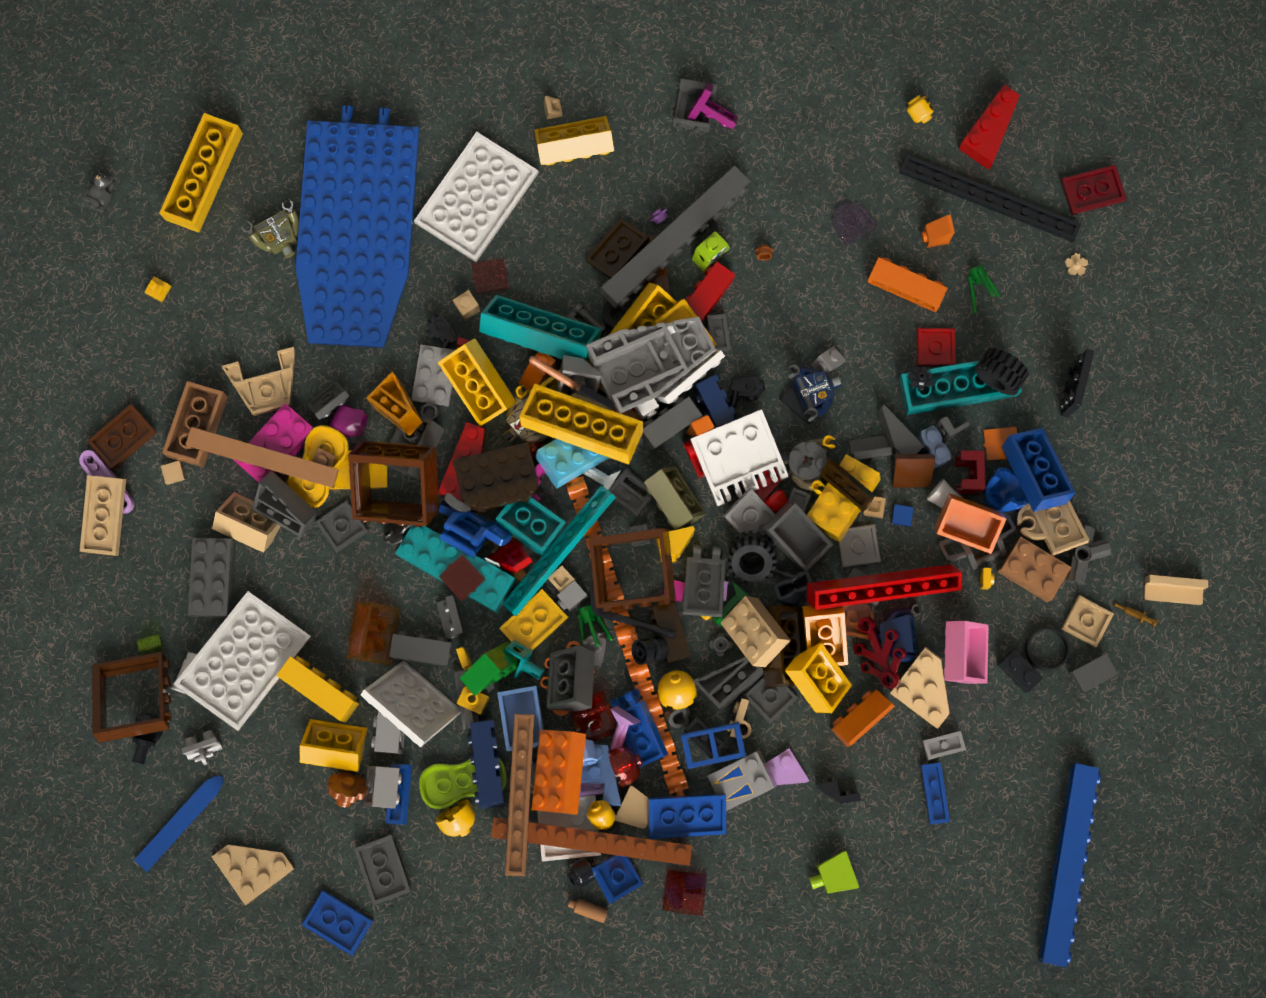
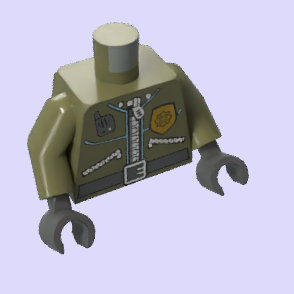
(276, 232)

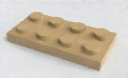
(102, 515)

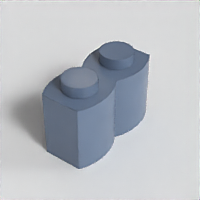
(933, 444)

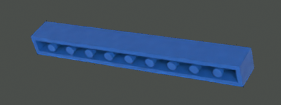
(1068, 865)

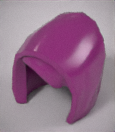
(349, 421)

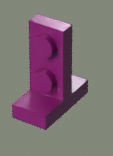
(711, 109)

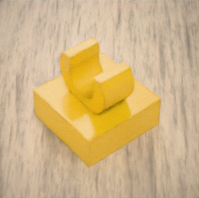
(157, 289)

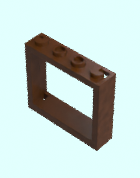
(599, 574)
(123, 666)

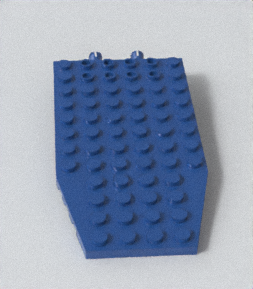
(355, 228)

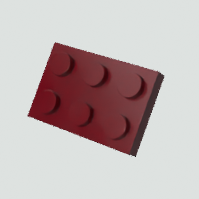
(1093, 189)

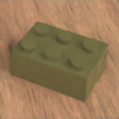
(674, 498)

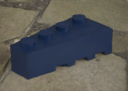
(714, 402)
(486, 765)

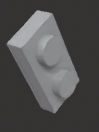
(944, 745)

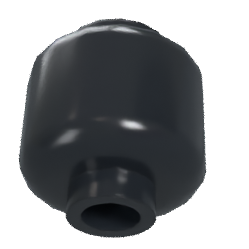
(581, 872)

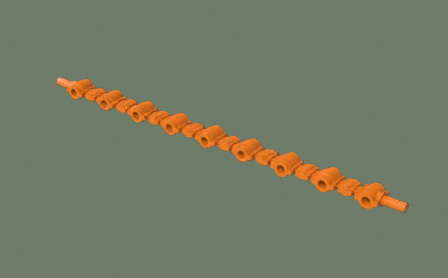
(627, 635)

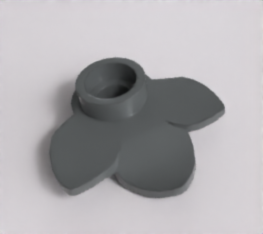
(394, 535)

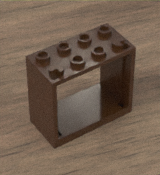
(399, 455)

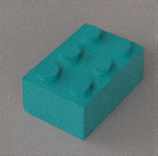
(531, 524)

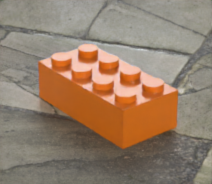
(558, 771)

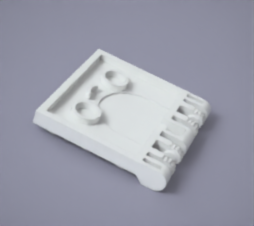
(737, 454)

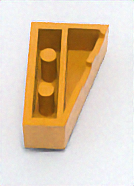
(395, 404)

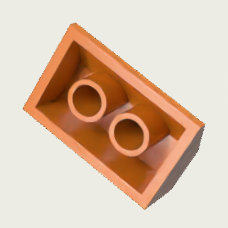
(861, 717)

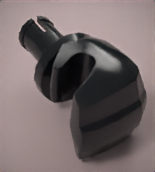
(146, 740)

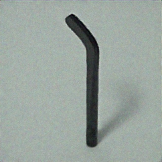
(630, 621)

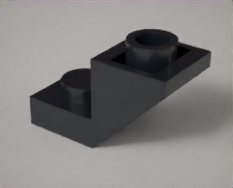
(831, 789)

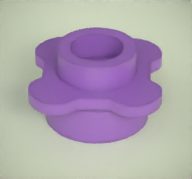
(659, 216)

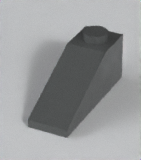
(897, 435)

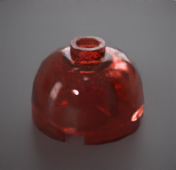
(625, 765)

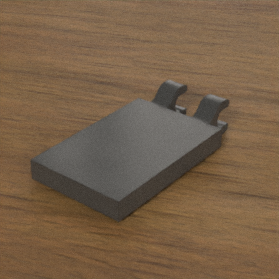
(704, 584)

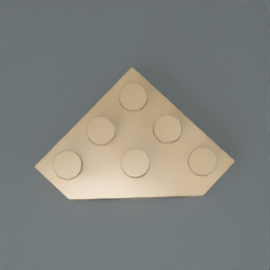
(924, 688)
(252, 869)

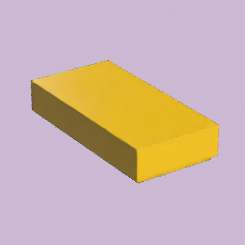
(464, 658)

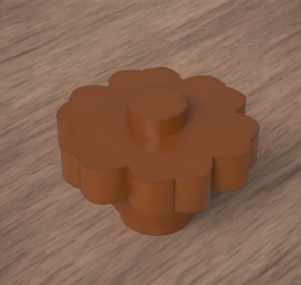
(346, 788)

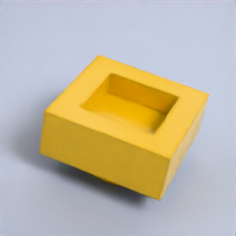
(986, 578)

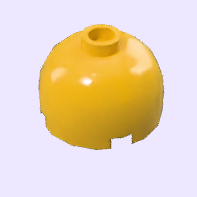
(677, 689)
(457, 819)

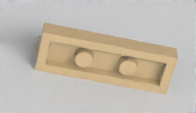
(1174, 589)

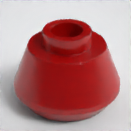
(776, 500)

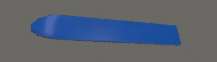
(179, 822)

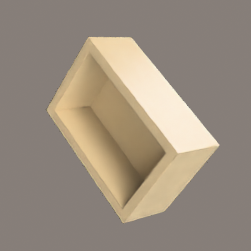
(755, 631)

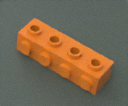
(907, 285)

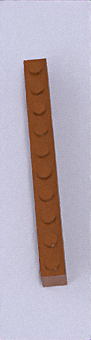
(600, 842)

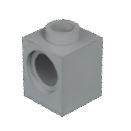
(571, 596)

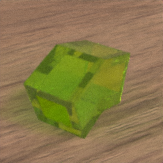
(149, 643)

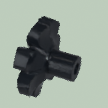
(920, 378)

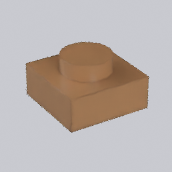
(324, 457)

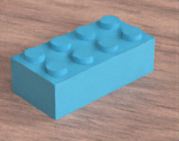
(566, 461)

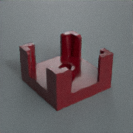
(976, 465)

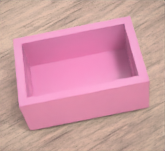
(966, 652)

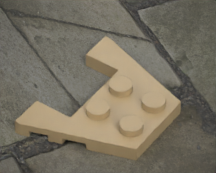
(266, 391)

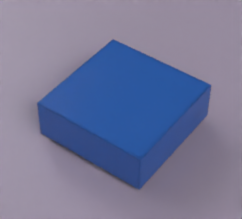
(902, 515)

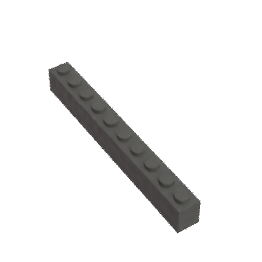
(675, 237)

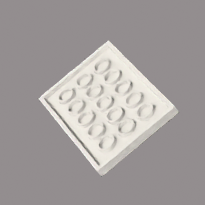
(476, 196)
(242, 660)

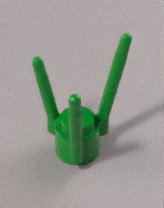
(980, 276)
(588, 617)

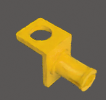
(474, 703)

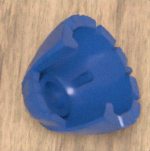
(1004, 491)

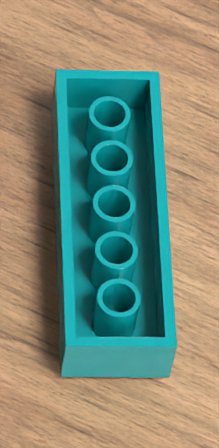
(537, 328)
(950, 388)
(432, 555)

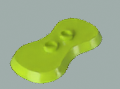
(446, 784)

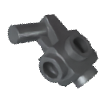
(600, 650)

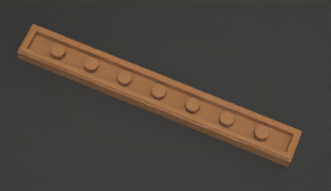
(262, 457)
(519, 795)

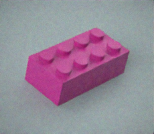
(282, 433)

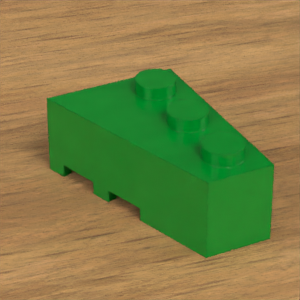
(490, 669)

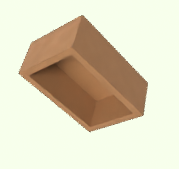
(1034, 569)

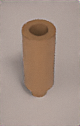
(589, 910)

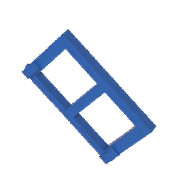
(710, 731)

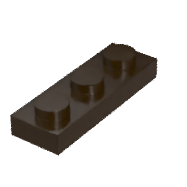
(847, 485)

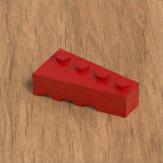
(988, 132)
(470, 443)

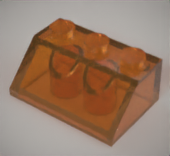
(372, 633)

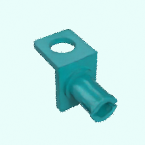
(525, 663)

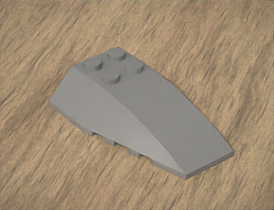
(648, 360)

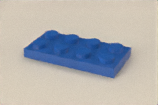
(686, 816)

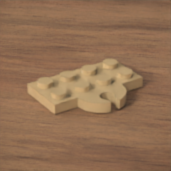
(1055, 525)

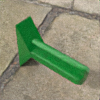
(739, 595)

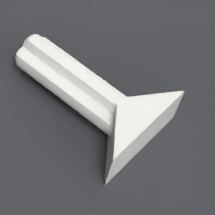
(602, 478)

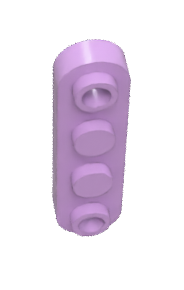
(100, 468)

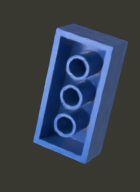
(1038, 469)

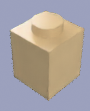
(466, 305)

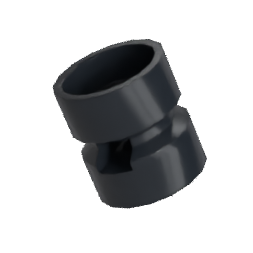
(650, 650)

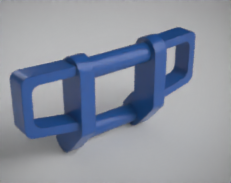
(487, 530)

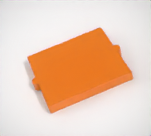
(994, 440)

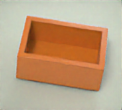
(970, 523)

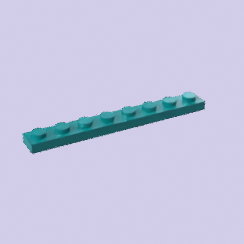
(558, 550)

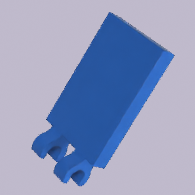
(642, 737)

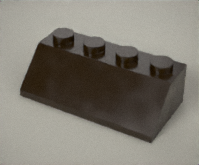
(792, 623)

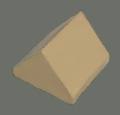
(552, 107)

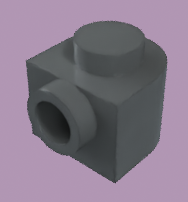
(677, 718)

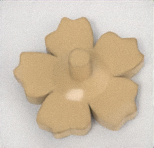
(1076, 264)

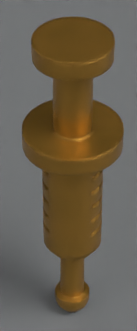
(1136, 614)

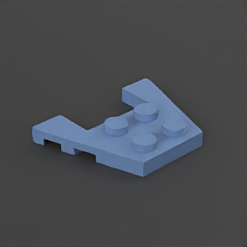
(602, 773)

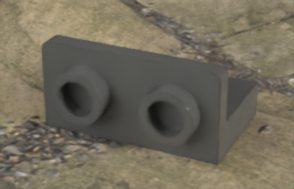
(450, 617)

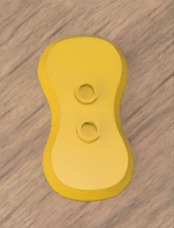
(330, 440)

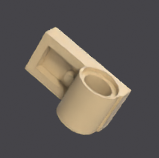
(740, 710)

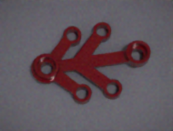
(880, 654)

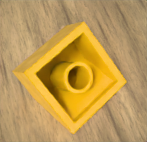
(678, 542)

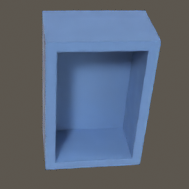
(520, 702)

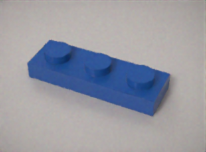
(935, 793)
(399, 815)

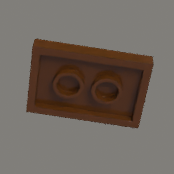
(122, 436)

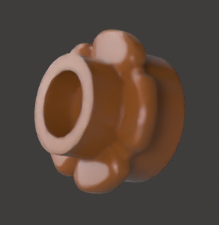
(764, 252)

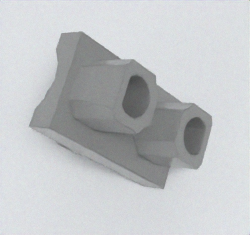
(203, 750)

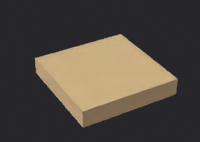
(1087, 621)

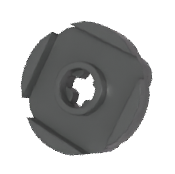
(805, 471)

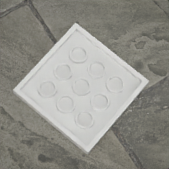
(411, 703)

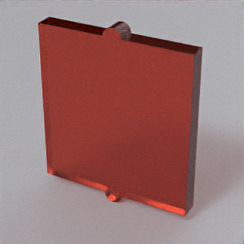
(490, 276)
(462, 578)

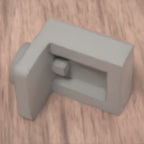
(828, 361)

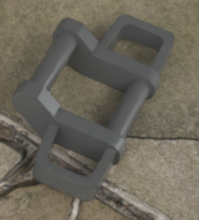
(967, 553)

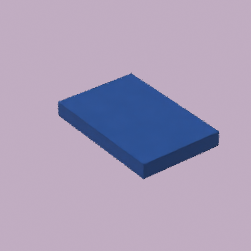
(337, 922)

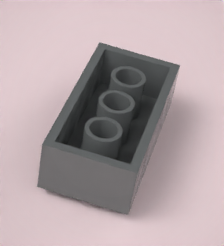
(211, 577)

